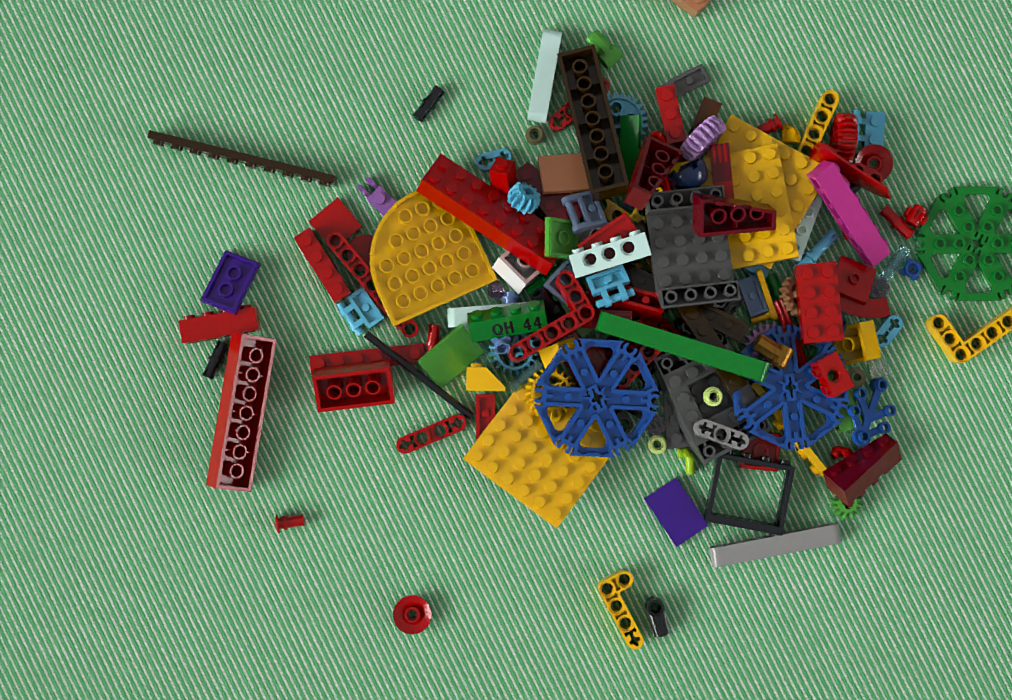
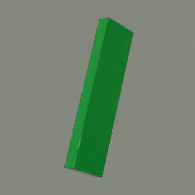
(630, 141)

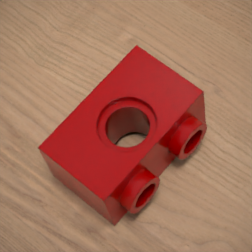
(841, 380)

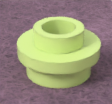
(718, 396)
(663, 444)

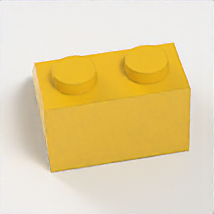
(859, 343)
(481, 379)

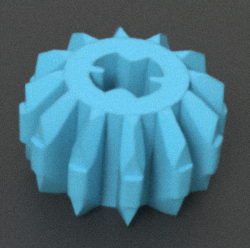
(524, 198)

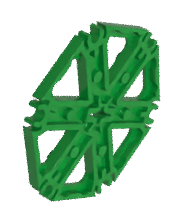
(958, 244)

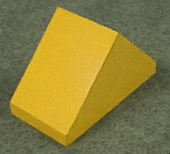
(548, 353)

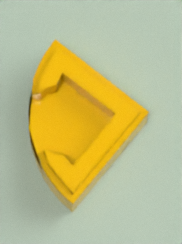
(790, 135)

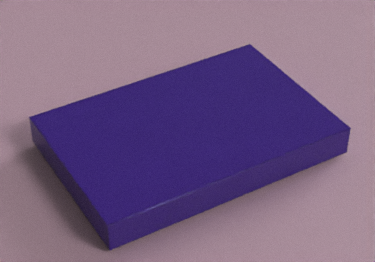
(230, 282)
(676, 511)

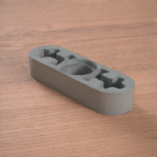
(706, 434)

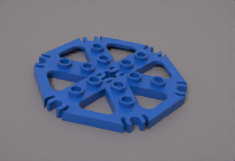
(607, 382)
(793, 403)

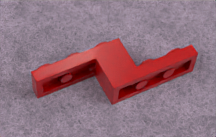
(671, 117)

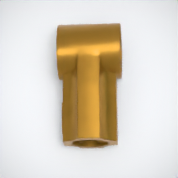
(778, 354)

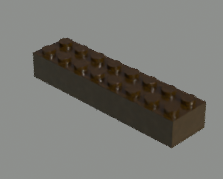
(593, 123)

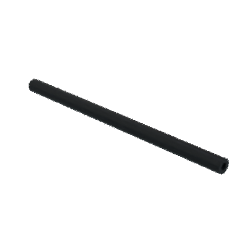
(419, 375)

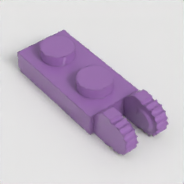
(379, 198)

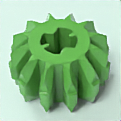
(842, 510)

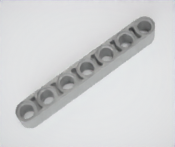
(775, 544)

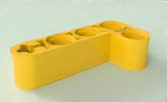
(623, 611)

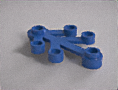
(868, 412)

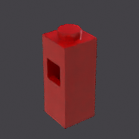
(503, 175)

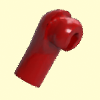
(838, 451)

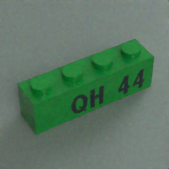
(507, 320)

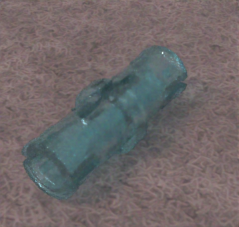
(895, 263)
(522, 378)

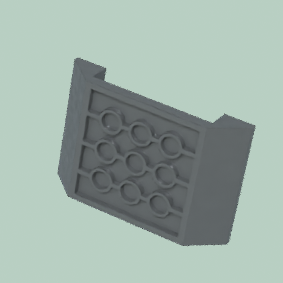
(686, 266)

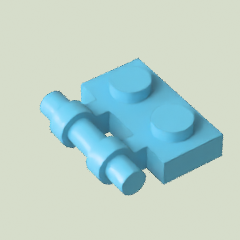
(873, 127)
(607, 281)
(364, 307)

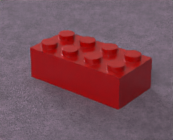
(818, 303)
(353, 385)

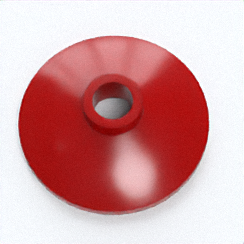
(881, 157)
(410, 624)

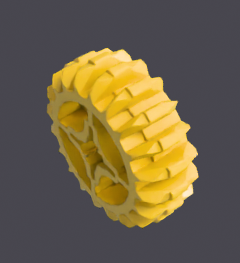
(562, 381)

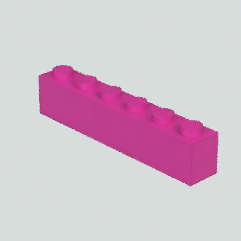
(849, 213)

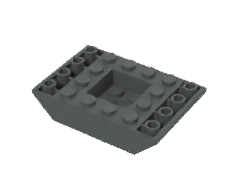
(683, 387)

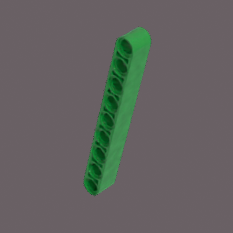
(683, 347)

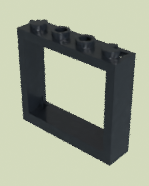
(746, 523)

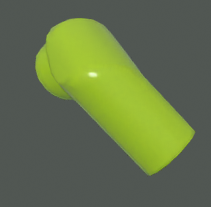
(689, 459)

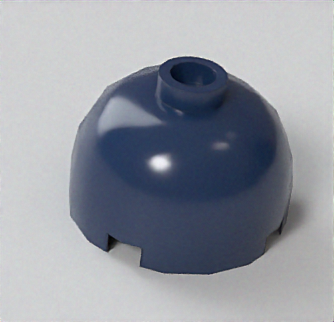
(690, 175)

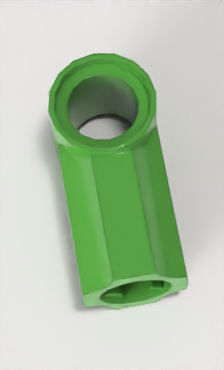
(607, 53)

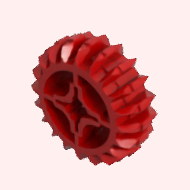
(844, 135)

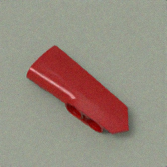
(855, 173)

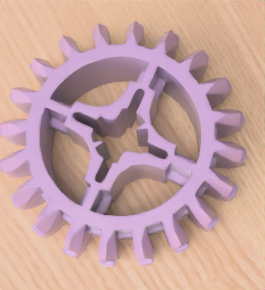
(704, 135)

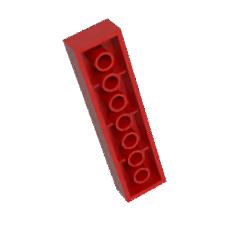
(486, 212)
(241, 412)

